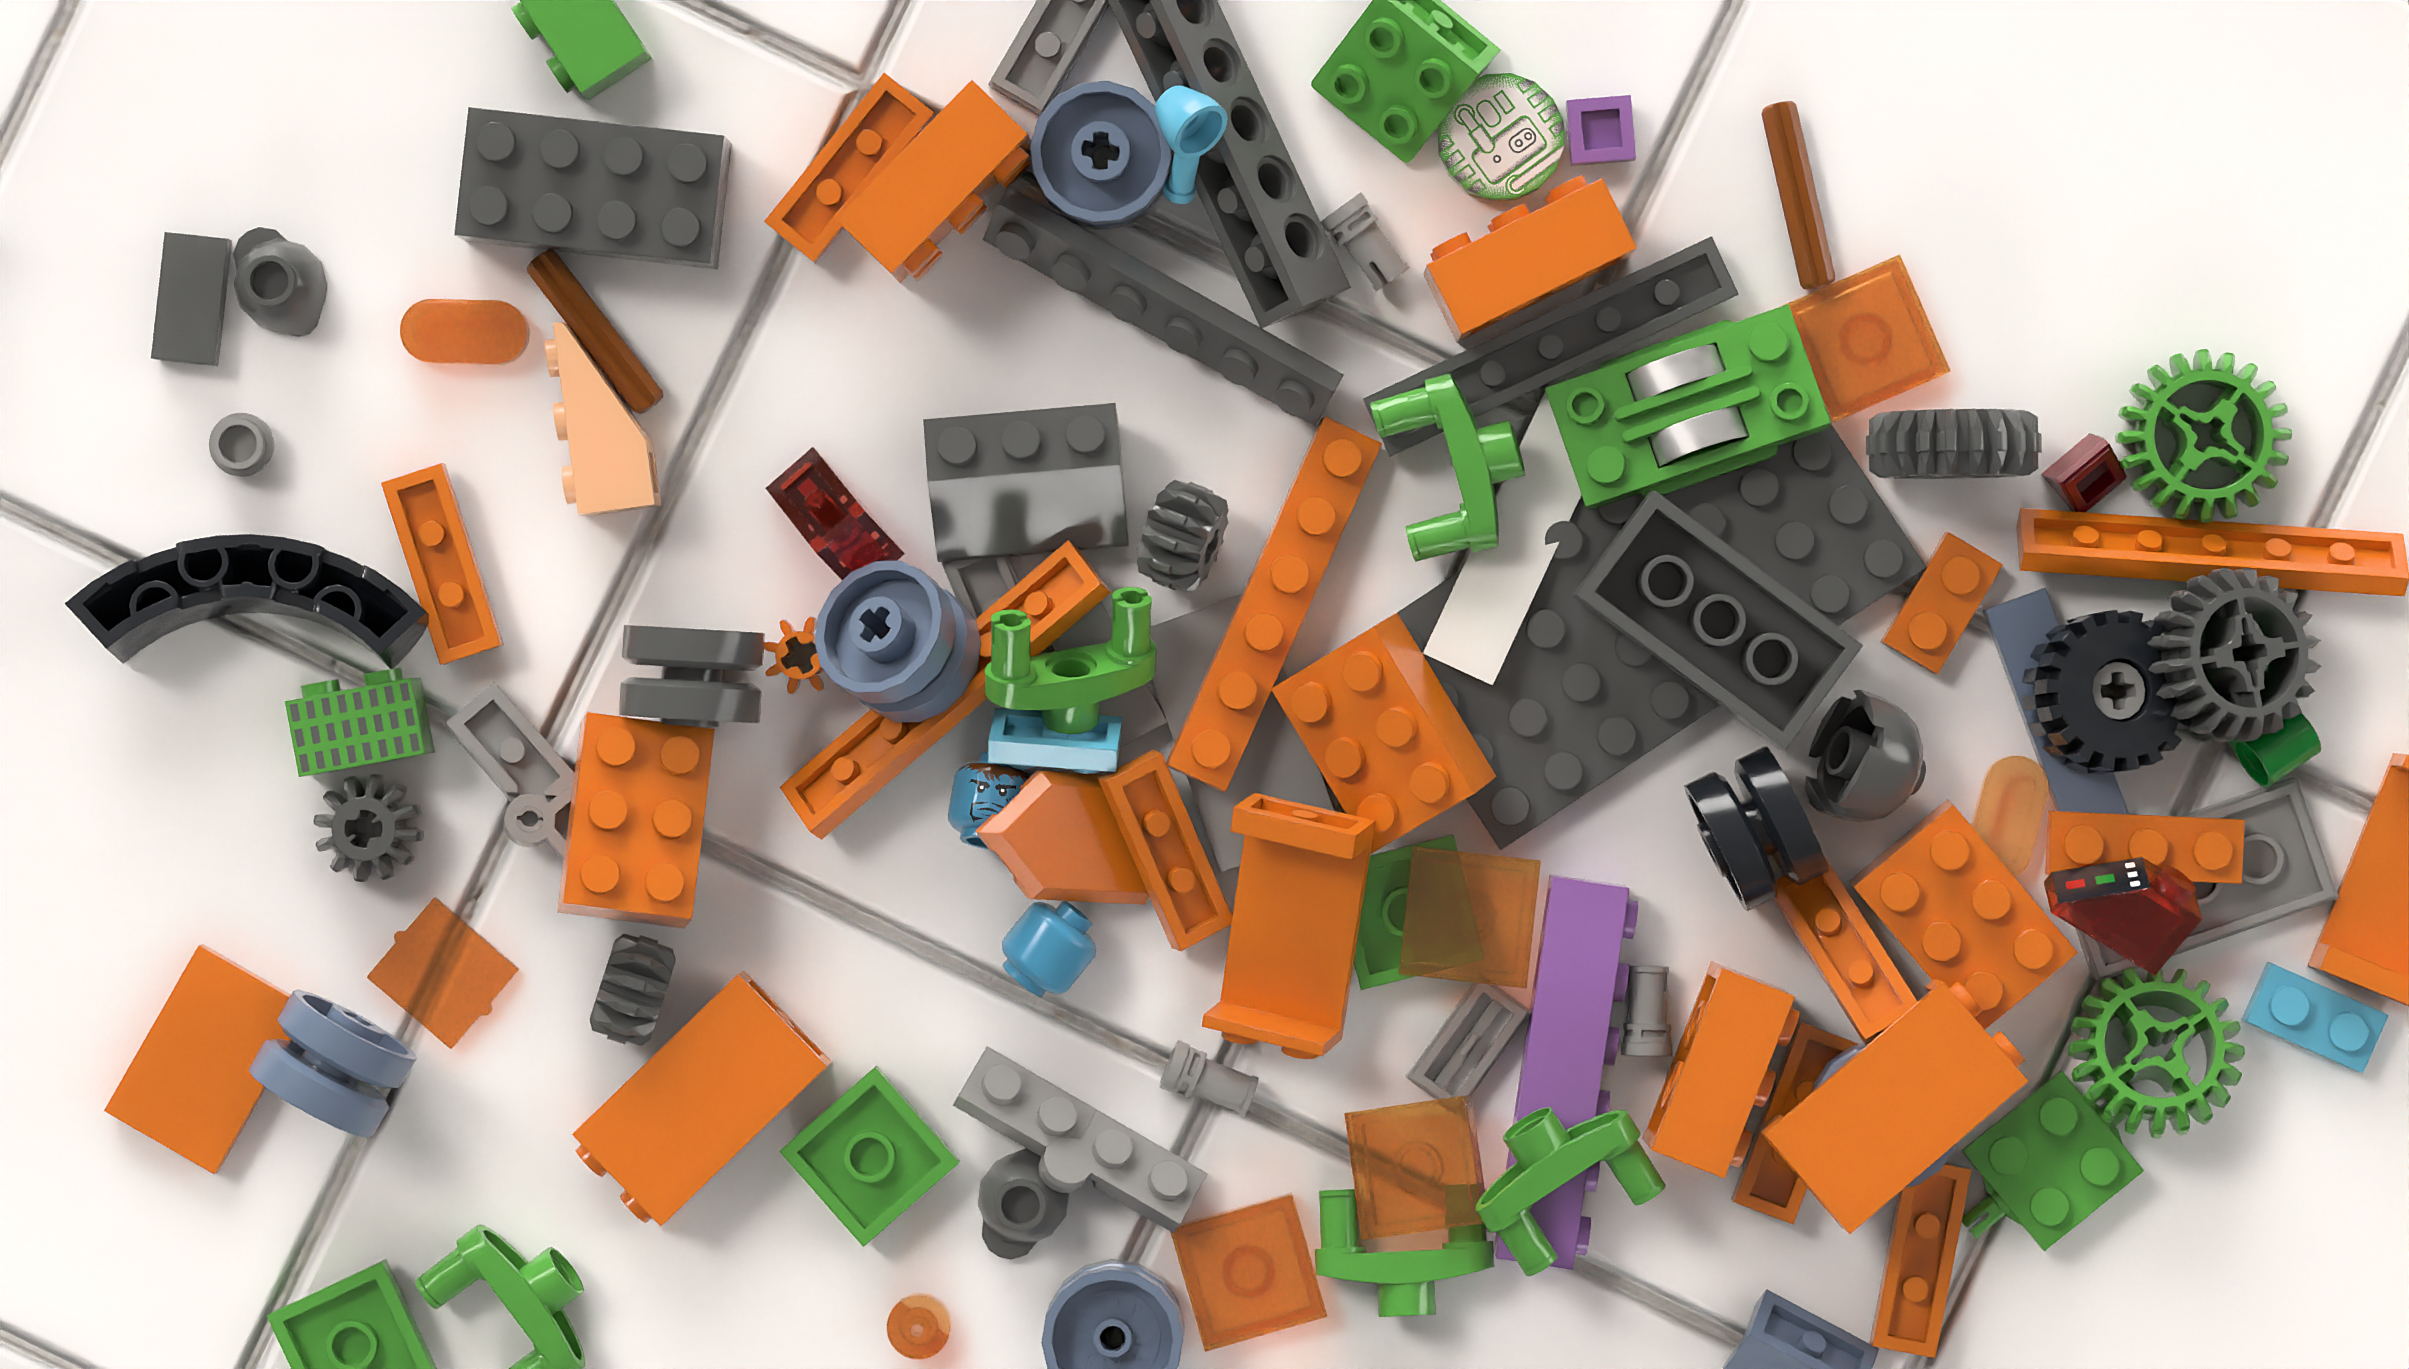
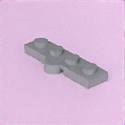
(520, 766)
(1079, 1141)

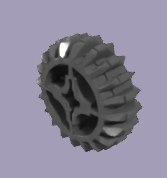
(1953, 443)
(2248, 701)

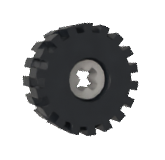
(2070, 700)

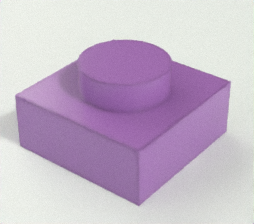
(1600, 130)

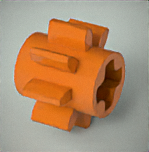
(785, 649)

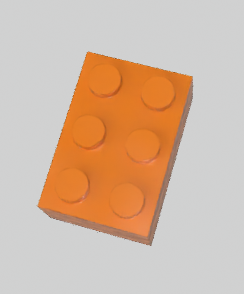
(938, 183)
(1527, 256)
(1384, 731)
(636, 820)
(1963, 913)
(1721, 1070)

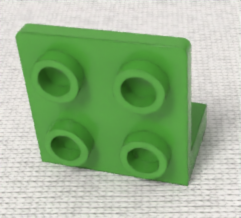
(1404, 70)

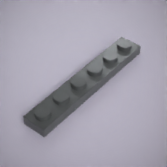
(1162, 306)
(1575, 335)

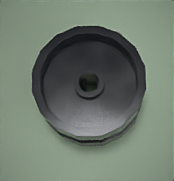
(1747, 832)

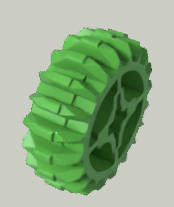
(2220, 415)
(2167, 1072)

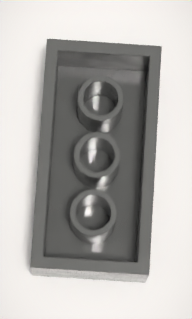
(593, 188)
(1717, 620)

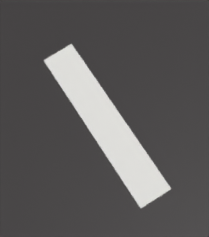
(1503, 580)

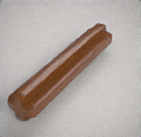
(1798, 195)
(594, 331)

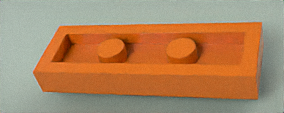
(847, 165)
(442, 563)
(2196, 846)
(1166, 850)
(1845, 952)
(1766, 1179)
(1920, 1263)

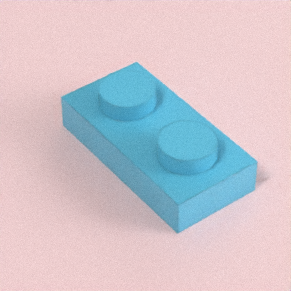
(1024, 743)
(2315, 1017)

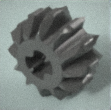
(1182, 536)
(359, 807)
(632, 989)

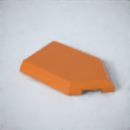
(1064, 842)

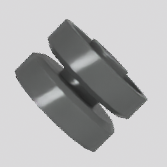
(691, 675)

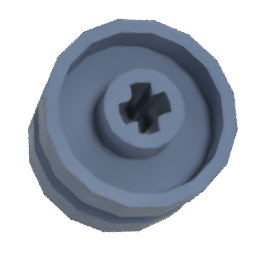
(1091, 118)
(897, 641)
(332, 1064)
(1118, 1296)

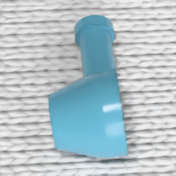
(1191, 128)

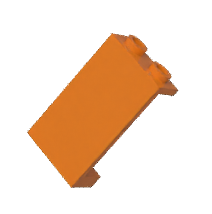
(2369, 923)
(1293, 925)
(699, 1100)
(1897, 1105)

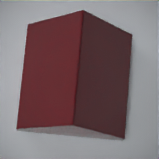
(2085, 473)

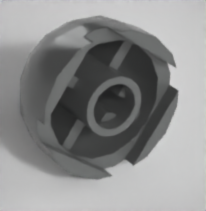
(1866, 760)

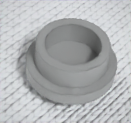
(241, 444)

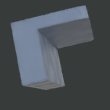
(1794, 1338)

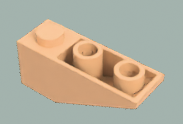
(608, 447)

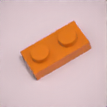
(1941, 603)

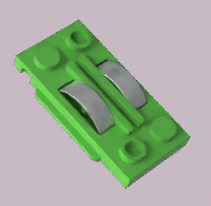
(1688, 408)

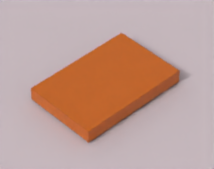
(192, 1069)

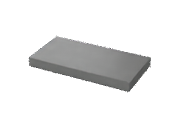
(1275, 755)
(2280, 874)

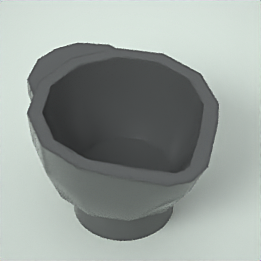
(279, 282)
(1018, 1205)

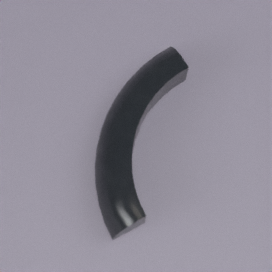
(248, 575)

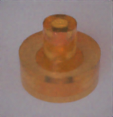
(930, 1315)

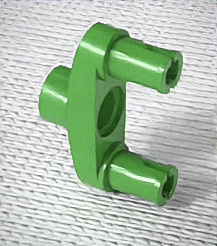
(1478, 457)
(1076, 679)
(1549, 1158)
(1402, 1277)
(529, 1290)

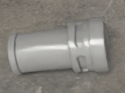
(1356, 229)
(1647, 1013)
(1192, 1073)

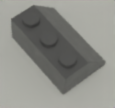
(1025, 482)

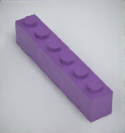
(1572, 1037)

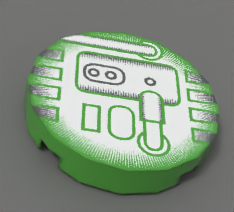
(1502, 137)

